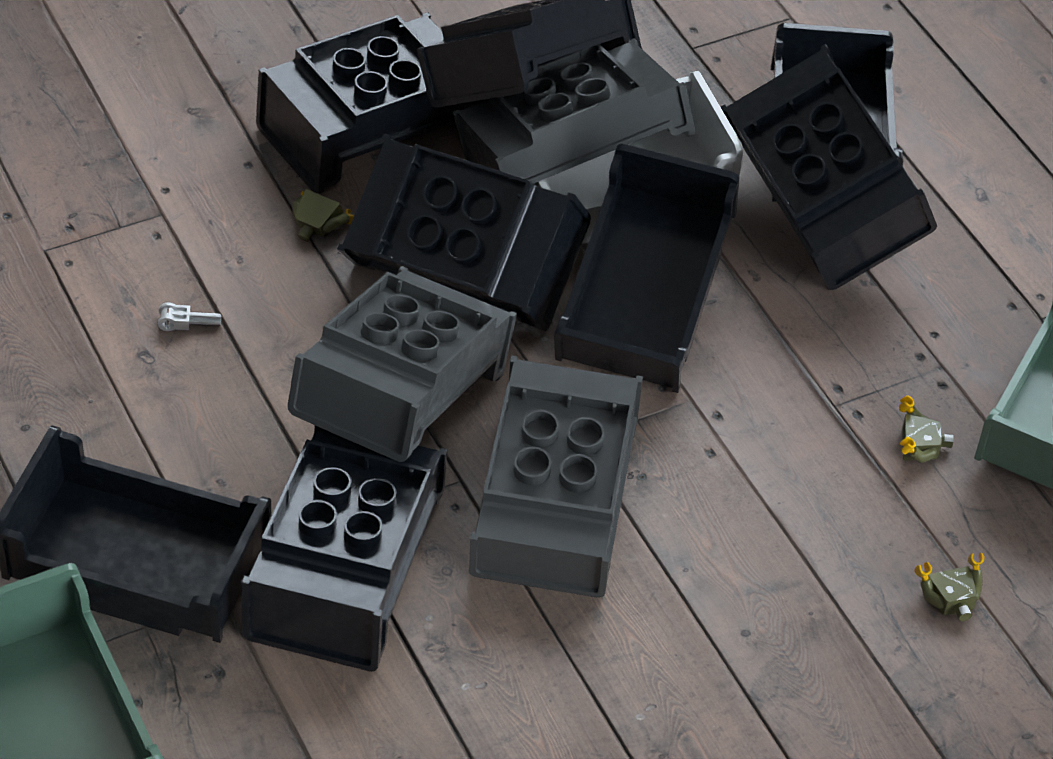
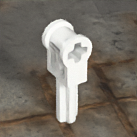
(180, 317)

